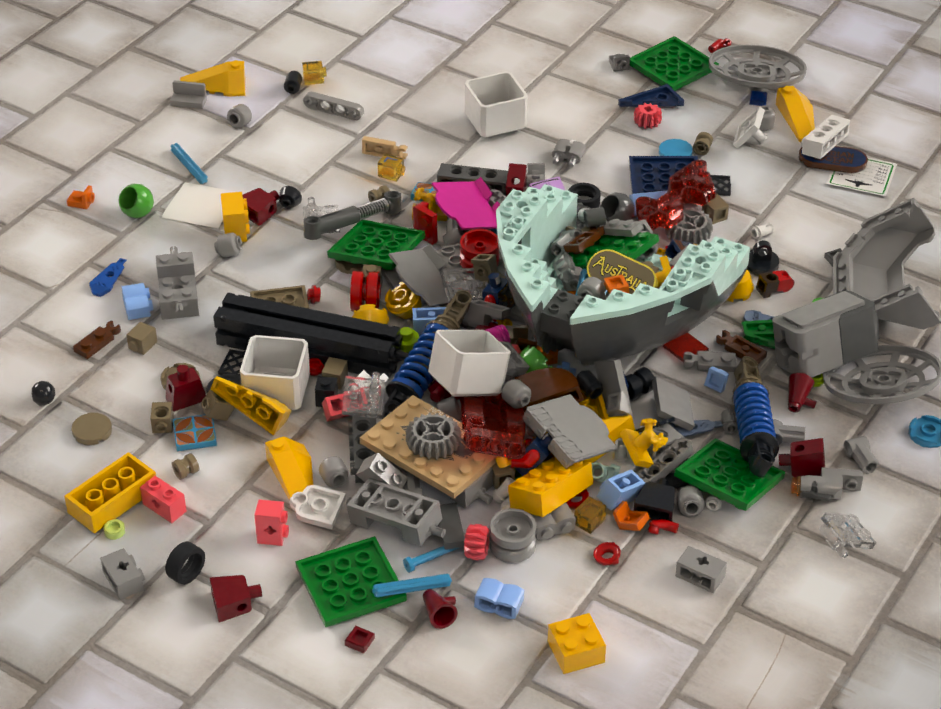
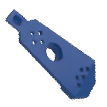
(103, 283)

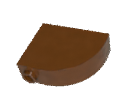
(550, 384)

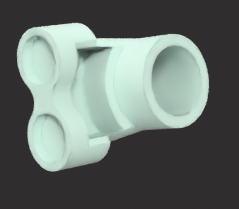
(607, 471)

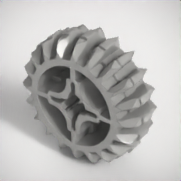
(693, 228)
(433, 436)

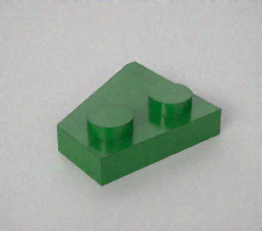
(759, 332)

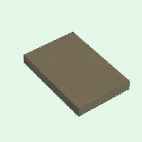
(288, 295)

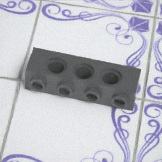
(493, 178)
(359, 426)

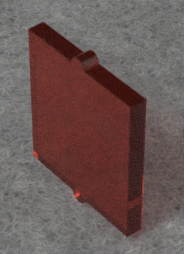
(683, 344)

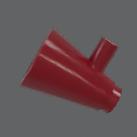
(798, 390)
(440, 609)

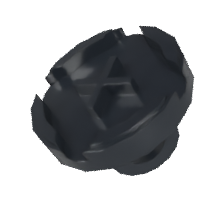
(762, 259)

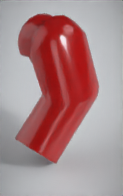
(720, 43)
(662, 524)

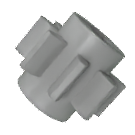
(535, 176)

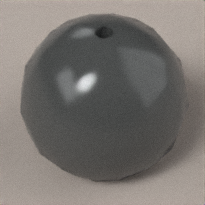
(618, 207)

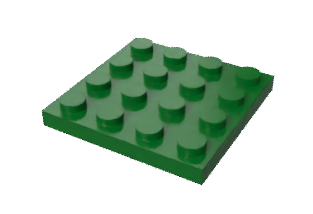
(672, 63)
(373, 241)
(628, 246)
(725, 474)
(344, 580)

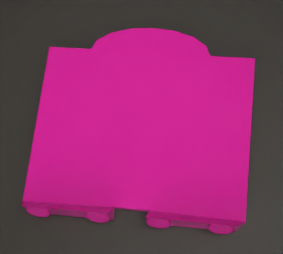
(467, 203)

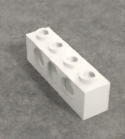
(825, 136)

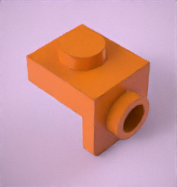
(628, 519)

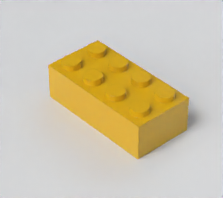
(549, 486)
(108, 492)

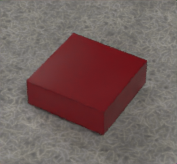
(359, 639)

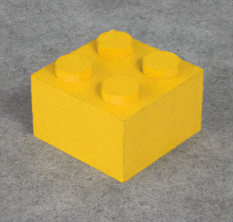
(234, 214)
(576, 643)

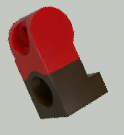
(774, 282)

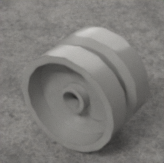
(512, 535)

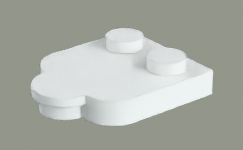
(317, 505)

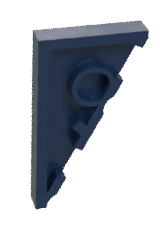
(658, 96)

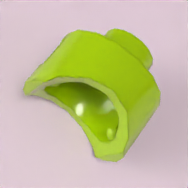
(410, 337)

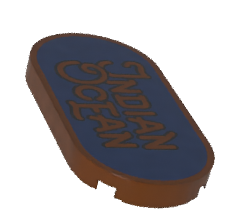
(837, 159)

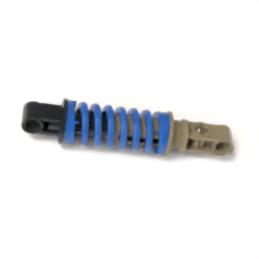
(416, 365)
(754, 418)

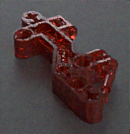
(684, 187)

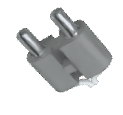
(566, 150)

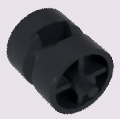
(639, 383)

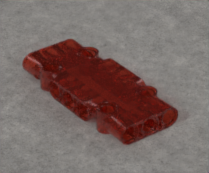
(493, 426)

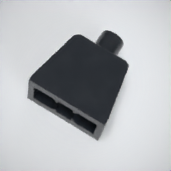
(656, 500)

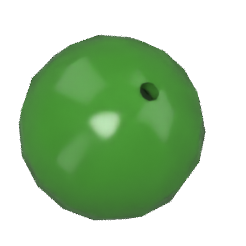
(136, 200)

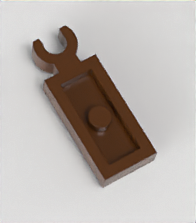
(584, 240)
(96, 340)
(741, 346)

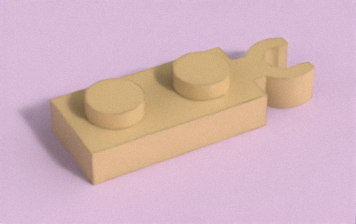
(379, 147)

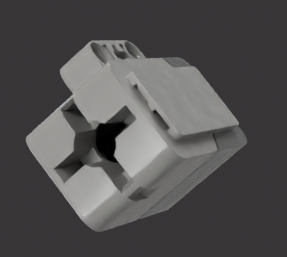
(826, 333)

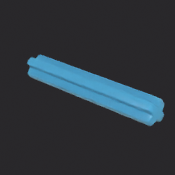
(187, 161)
(411, 585)

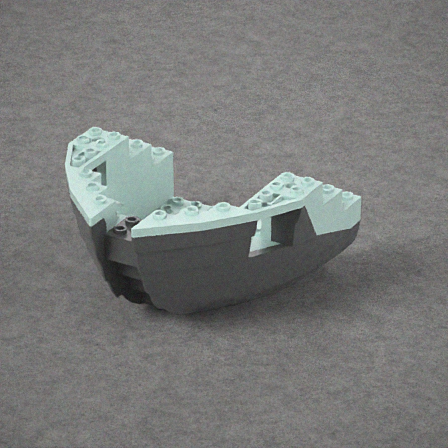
(624, 321)

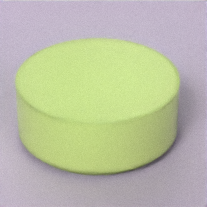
(114, 529)

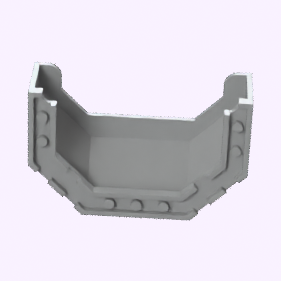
(875, 262)

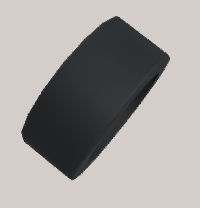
(589, 190)
(177, 559)

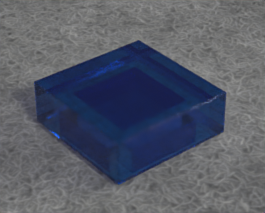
(758, 98)

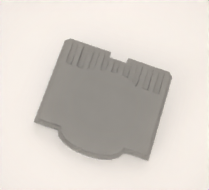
(421, 273)
(574, 428)

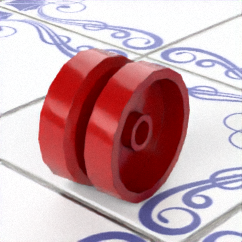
(477, 242)
(364, 292)

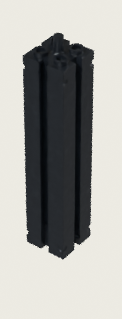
(360, 342)

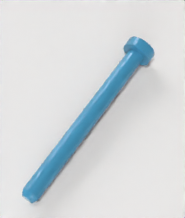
(410, 564)

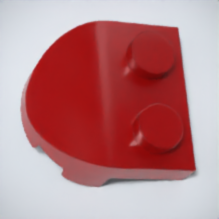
(426, 221)

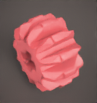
(647, 115)
(476, 542)

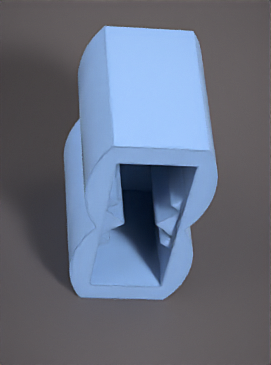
(136, 301)
(499, 598)

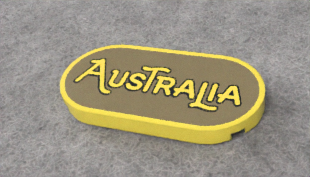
(612, 263)

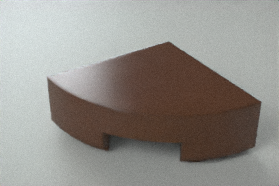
(523, 343)

